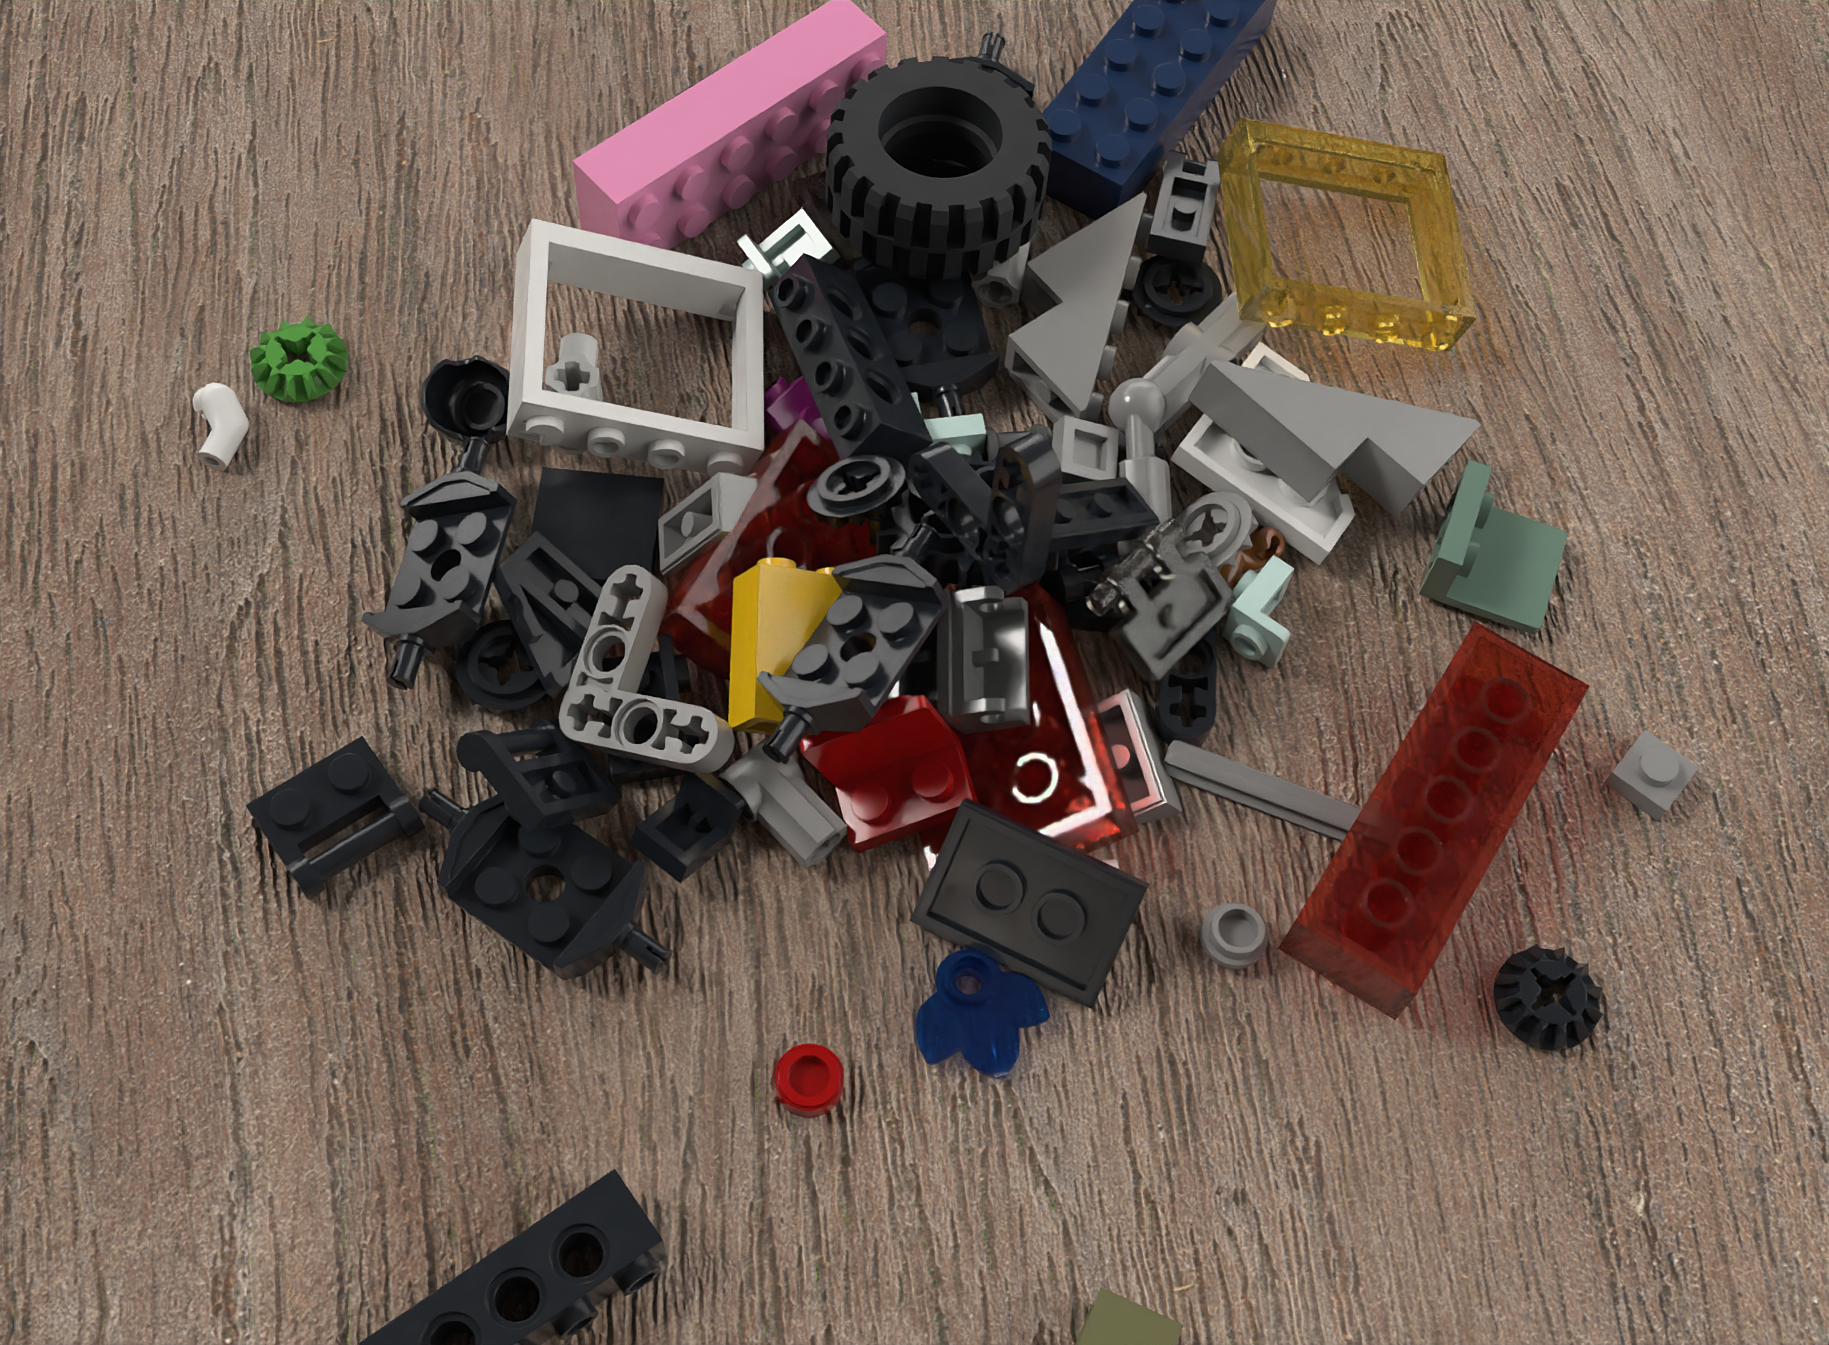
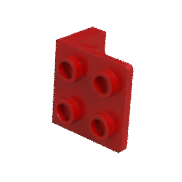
(894, 773)

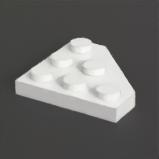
(1227, 466)

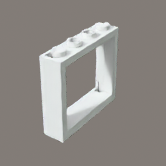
(652, 277)

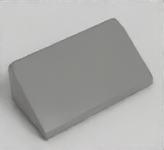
(702, 519)
(1139, 757)

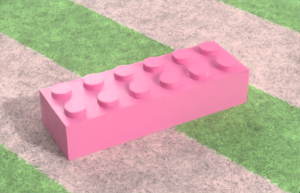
(728, 132)

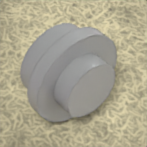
(1234, 935)

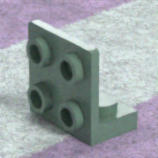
(1492, 557)

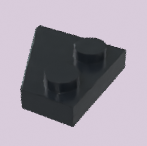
(548, 606)

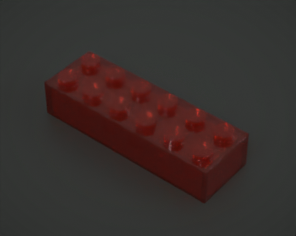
(1434, 821)

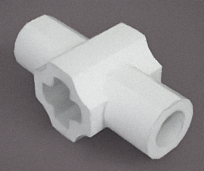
(575, 374)

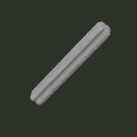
(1259, 790)

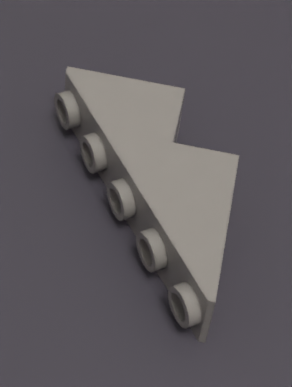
(1078, 306)
(1319, 430)

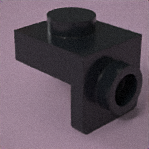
(690, 826)

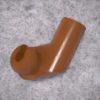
(1265, 544)

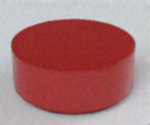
(809, 1080)

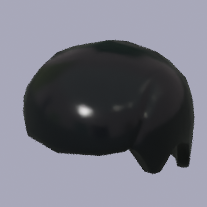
(467, 399)

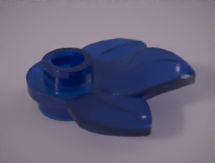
(981, 1023)

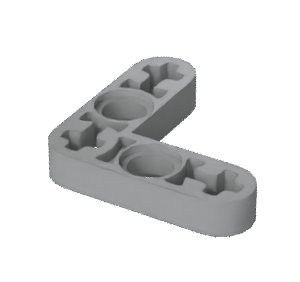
(616, 690)

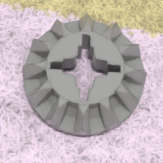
(1227, 512)

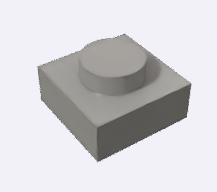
(1085, 450)
(1651, 775)

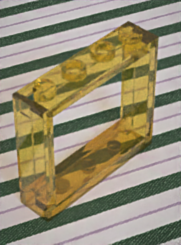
(1354, 169)

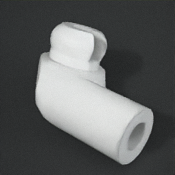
(227, 422)

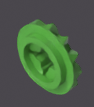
(299, 380)

